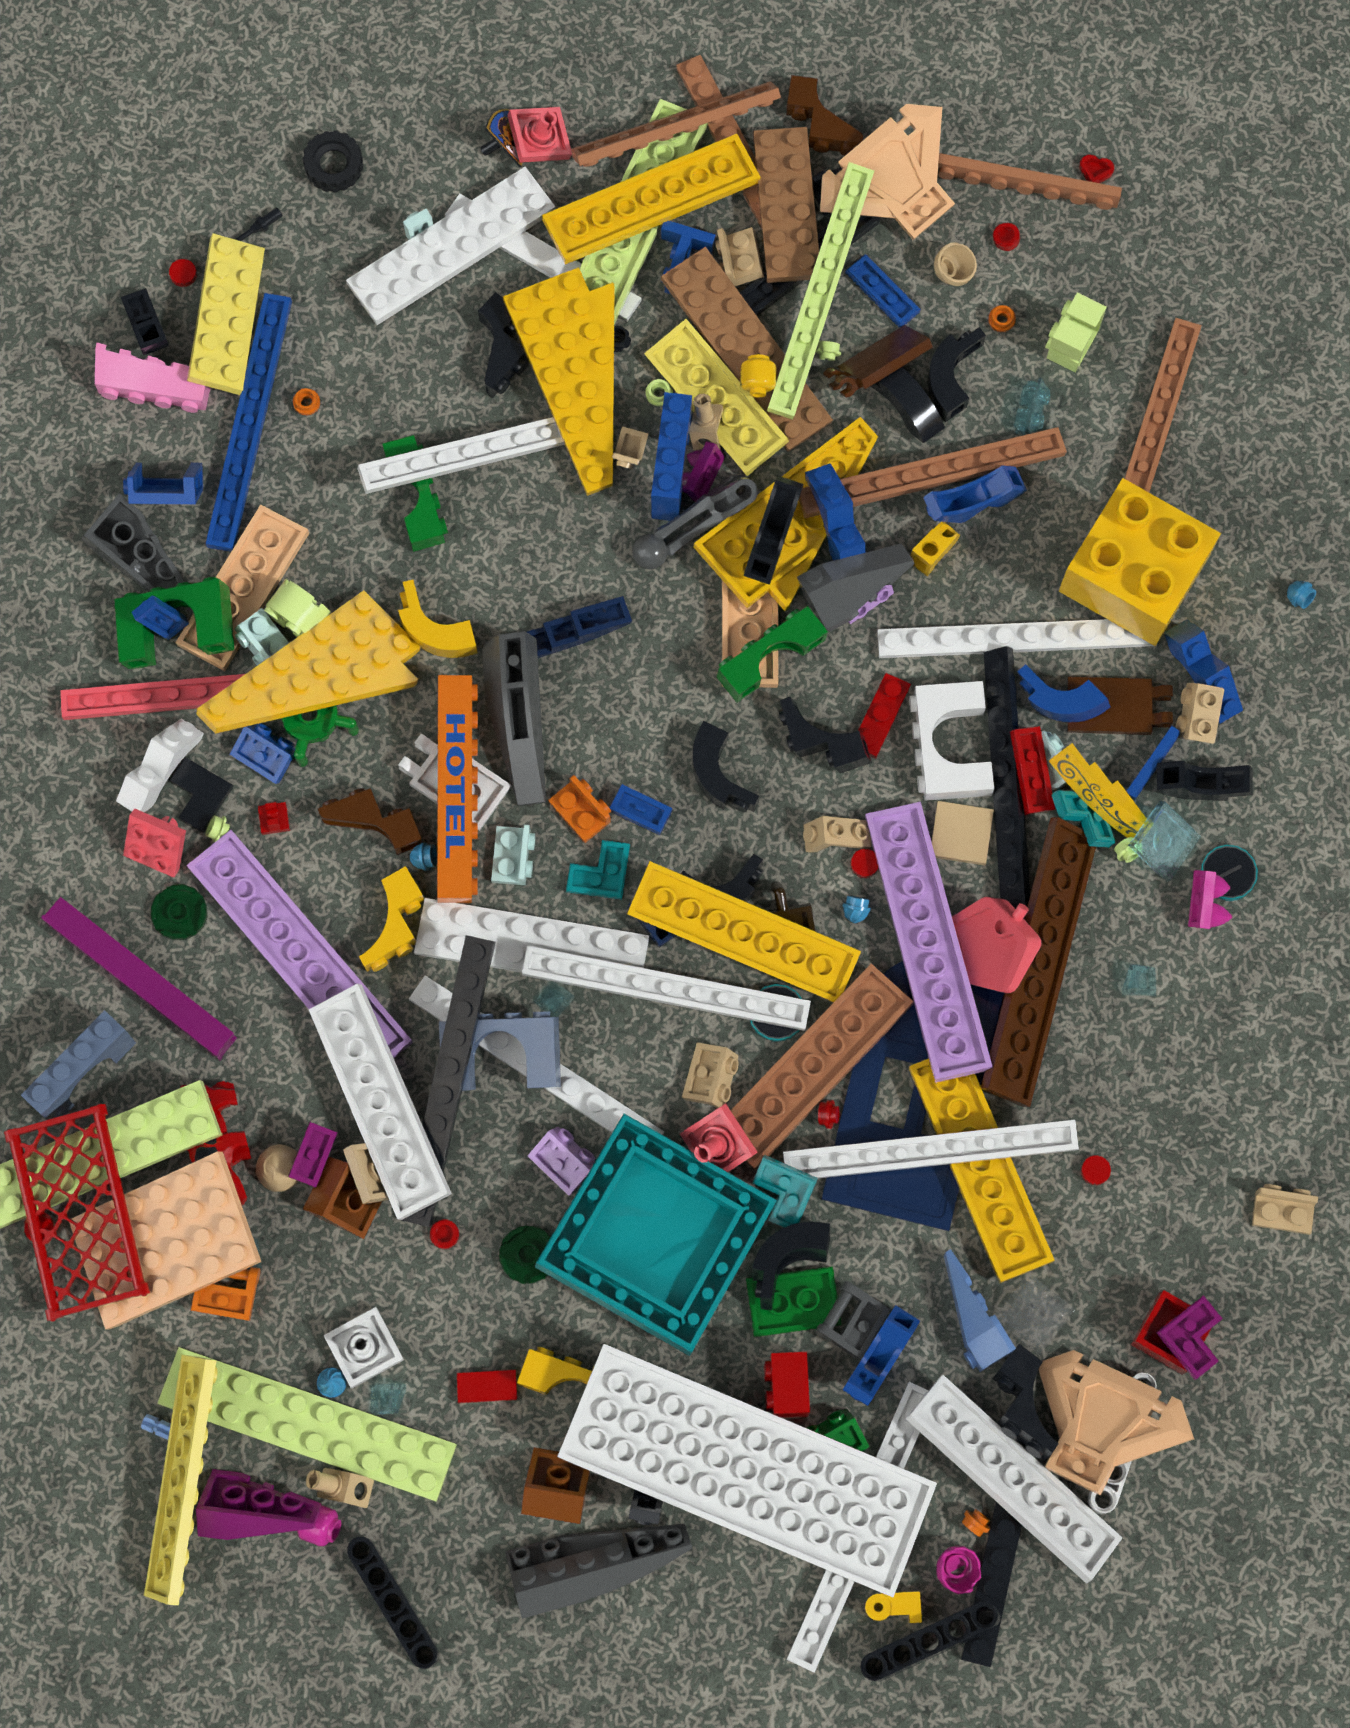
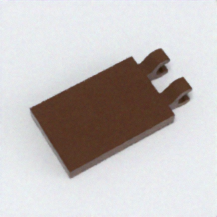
(878, 360)
(1129, 708)

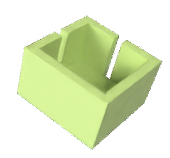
(1075, 331)

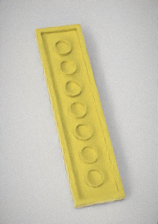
(180, 1479)

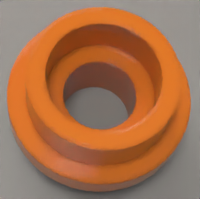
(1005, 311)
(306, 394)
(976, 1522)

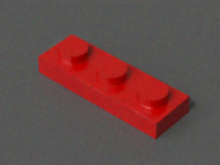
(883, 712)
(1032, 770)

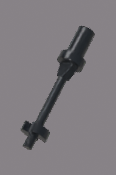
(261, 223)

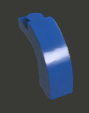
(881, 1355)

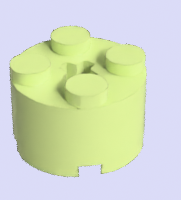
(295, 608)

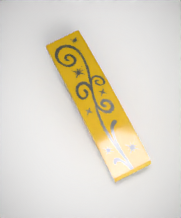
(1096, 790)

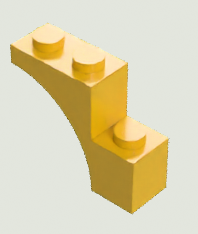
(396, 936)

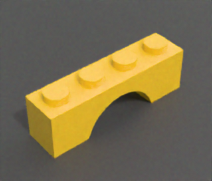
(544, 1372)

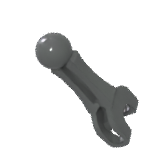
(722, 502)

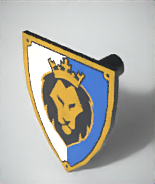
(499, 129)

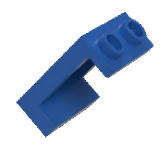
(164, 490)

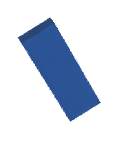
(882, 291)
(1151, 765)

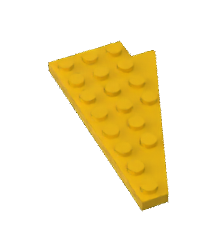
(572, 355)
(731, 542)
(338, 661)

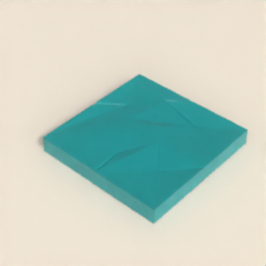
(655, 1234)

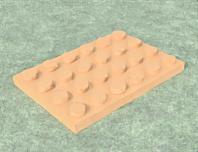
(185, 1235)

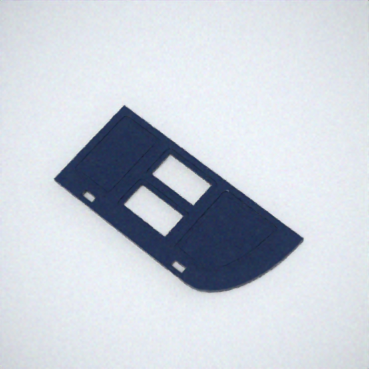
(910, 1194)

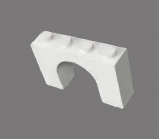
(941, 777)

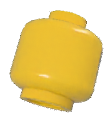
(758, 375)

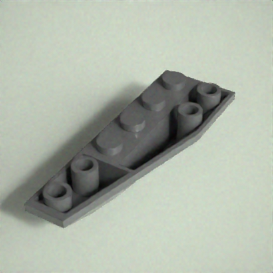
(515, 711)
(589, 1564)

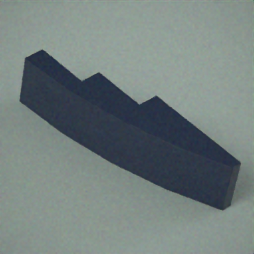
(581, 626)

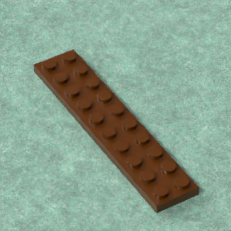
(1030, 1008)

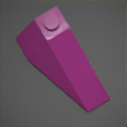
(242, 1508)

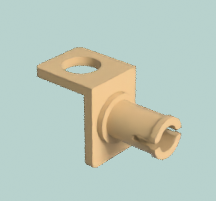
(705, 421)
(339, 1486)

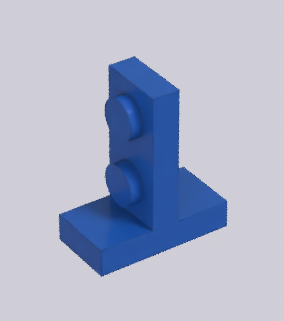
(684, 240)

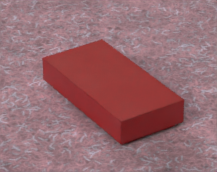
(486, 1386)

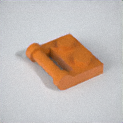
(228, 1300)

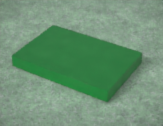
(799, 1302)

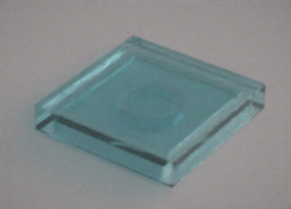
(1164, 840)

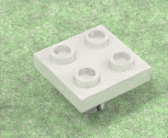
(363, 1347)

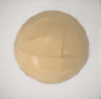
(955, 264)
(274, 1167)

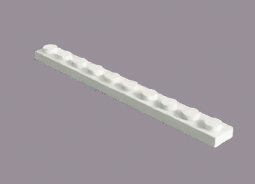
(1019, 636)
(666, 988)
(507, 1048)
(935, 1149)
(834, 1588)

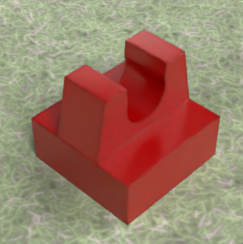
(273, 818)

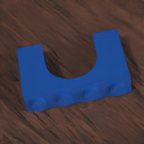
(670, 456)

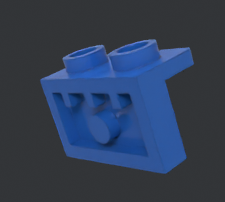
(264, 751)

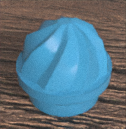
(1301, 594)
(424, 856)
(856, 908)
(331, 1382)

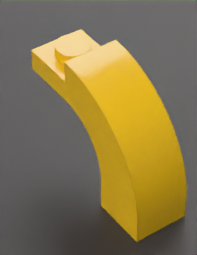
(438, 639)

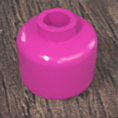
(325, 1529)

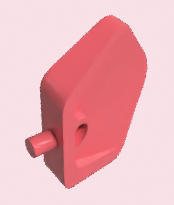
(996, 943)

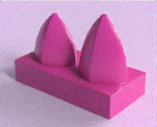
(1202, 909)

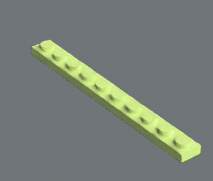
(820, 291)

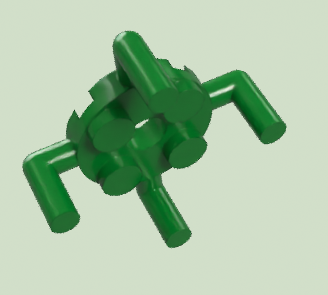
(316, 730)

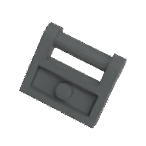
(861, 1324)

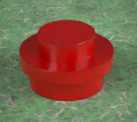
(828, 1114)

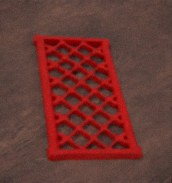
(12, 1137)

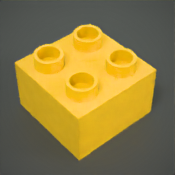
(1139, 562)

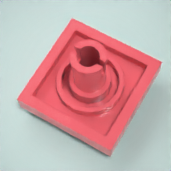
(539, 134)
(154, 842)
(719, 1140)

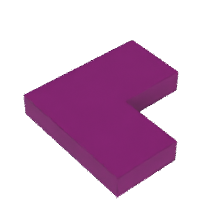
(1184, 1334)

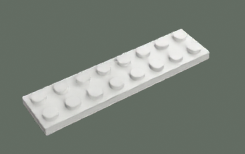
(450, 245)
(446, 925)
(380, 1102)
(1014, 1479)

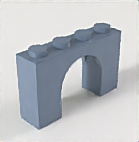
(536, 1034)
(53, 1088)

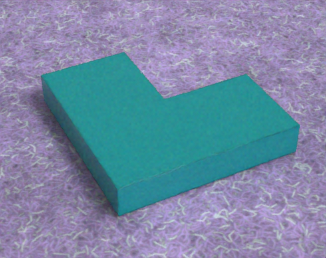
(1073, 808)
(607, 878)
(790, 1184)

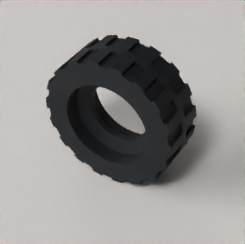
(328, 142)

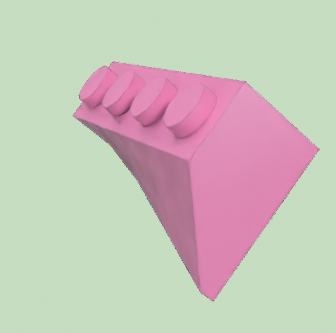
(146, 380)

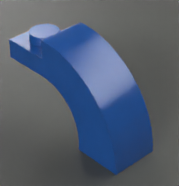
(1063, 706)

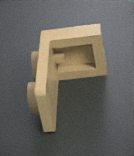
(630, 447)
(836, 831)

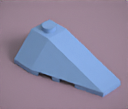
(981, 1334)

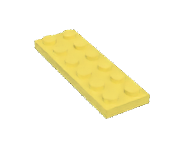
(226, 314)
(695, 369)

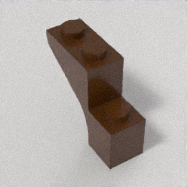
(826, 129)
(362, 812)

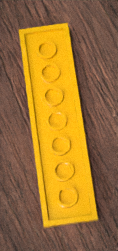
(651, 198)
(743, 932)
(987, 1186)

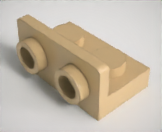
(739, 256)
(710, 1075)
(1284, 1209)

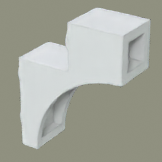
(163, 755)

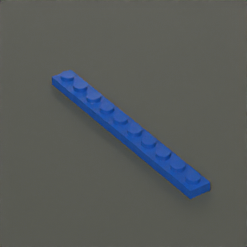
(248, 422)

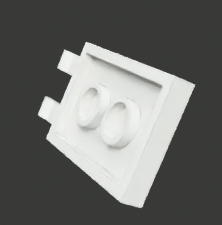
(490, 787)

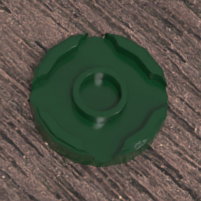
(183, 920)
(521, 1264)

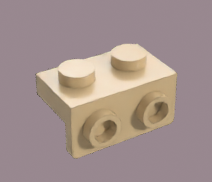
(1200, 712)

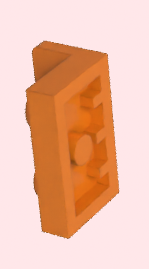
(581, 809)

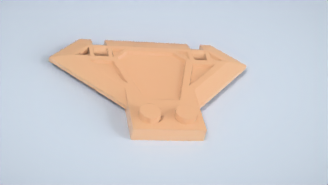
(903, 168)
(1105, 1419)

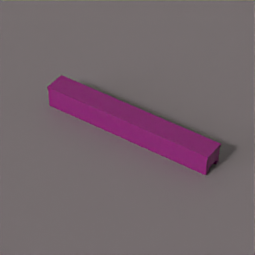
(139, 978)

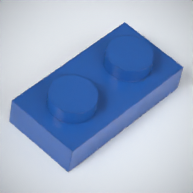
(160, 617)
(640, 809)

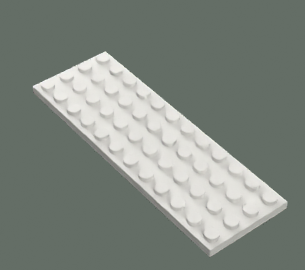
(747, 1470)

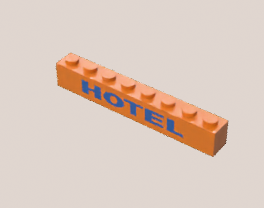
(455, 794)

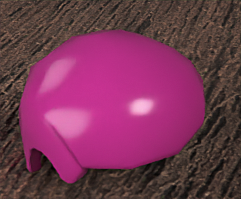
(953, 1559)

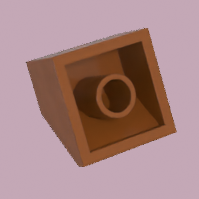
(338, 1200)
(554, 1488)

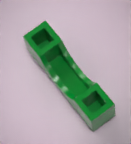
(423, 522)
(798, 633)

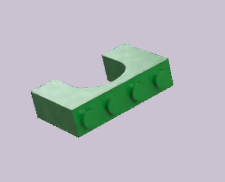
(212, 614)

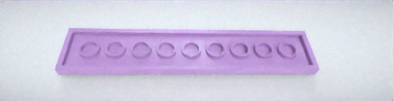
(282, 930)
(928, 942)

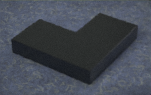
(207, 793)

